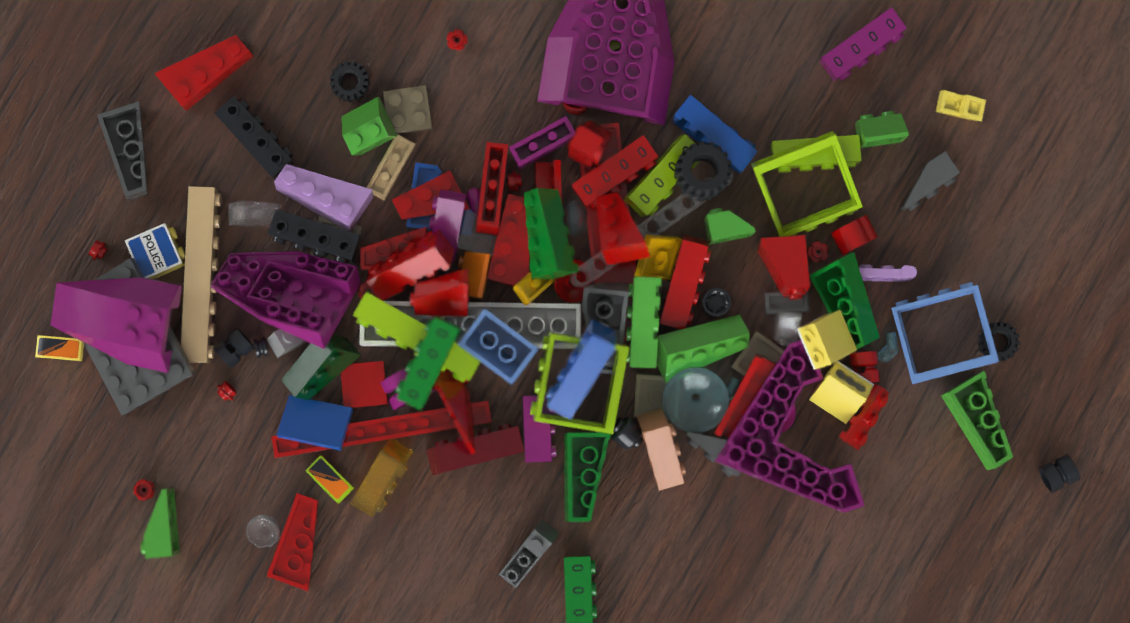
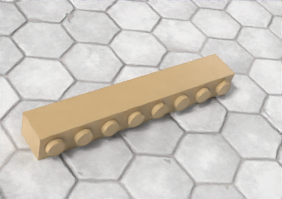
(199, 273)

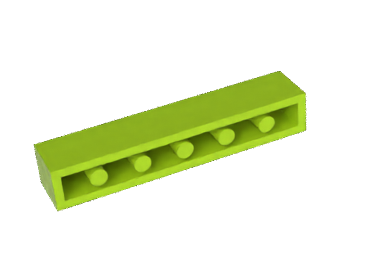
(409, 332)

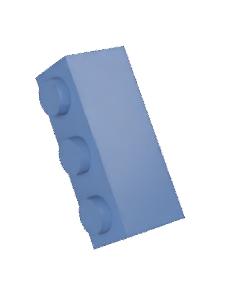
(498, 346)

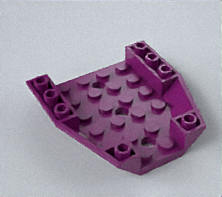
(581, 60)

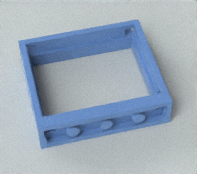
(925, 300)

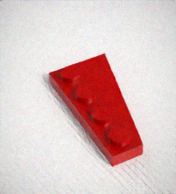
(295, 549)

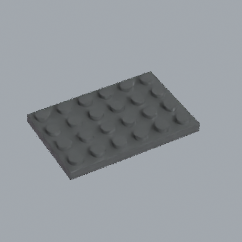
(132, 384)

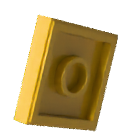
(662, 258)

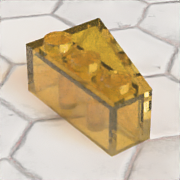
(382, 478)

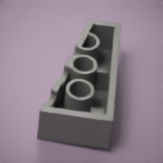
(125, 141)

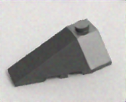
(607, 305)

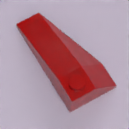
(457, 401)

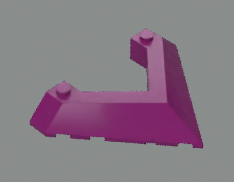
(757, 452)

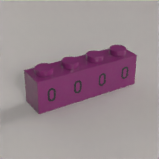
(863, 44)

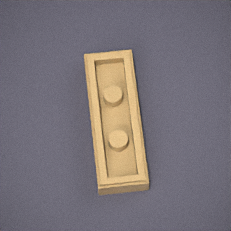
(391, 167)

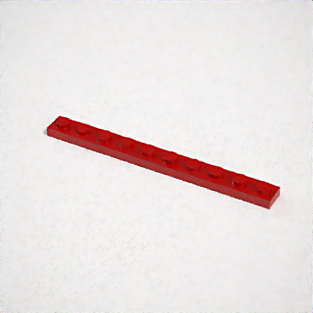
(387, 429)

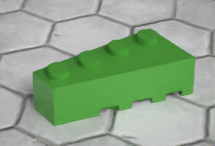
(643, 322)

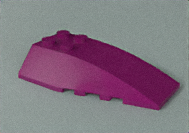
(119, 317)

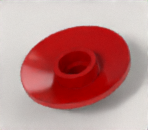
(567, 290)

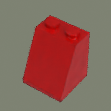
(787, 264)

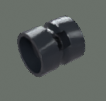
(715, 303)
(239, 342)
(1059, 473)

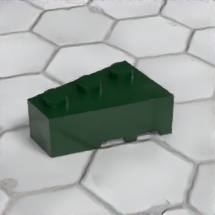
(319, 366)

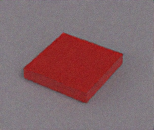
(362, 385)

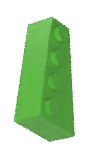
(700, 345)
(979, 420)

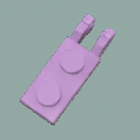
(887, 273)

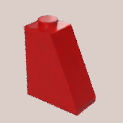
(442, 295)

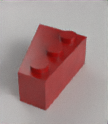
(618, 232)

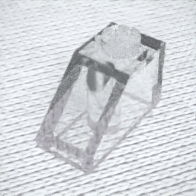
(252, 213)
(786, 327)

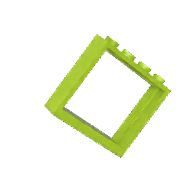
(828, 215)
(613, 394)

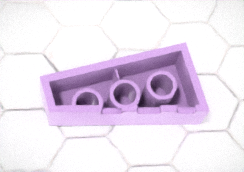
(328, 197)

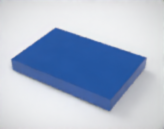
(315, 422)

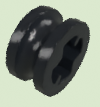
(261, 347)

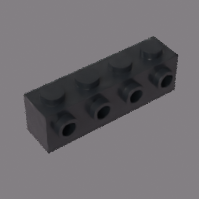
(254, 138)
(314, 235)

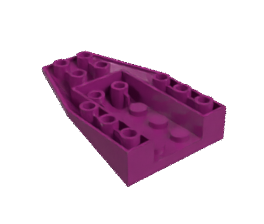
(290, 290)

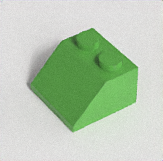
(367, 127)
(881, 130)
(726, 226)

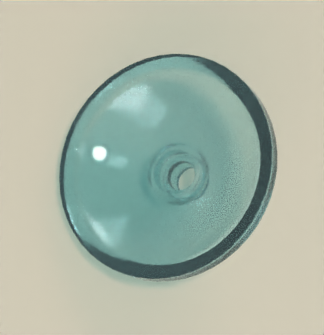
(692, 414)

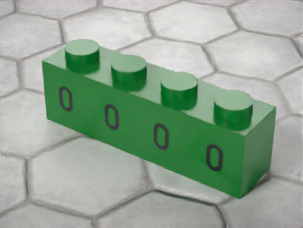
(428, 362)
(579, 589)

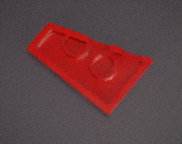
(420, 200)
(379, 251)
(861, 424)

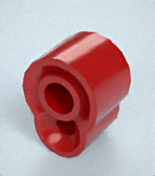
(854, 235)

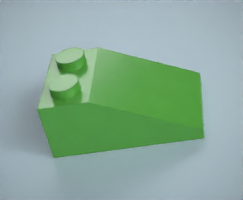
(162, 535)

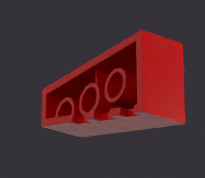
(589, 144)
(511, 250)

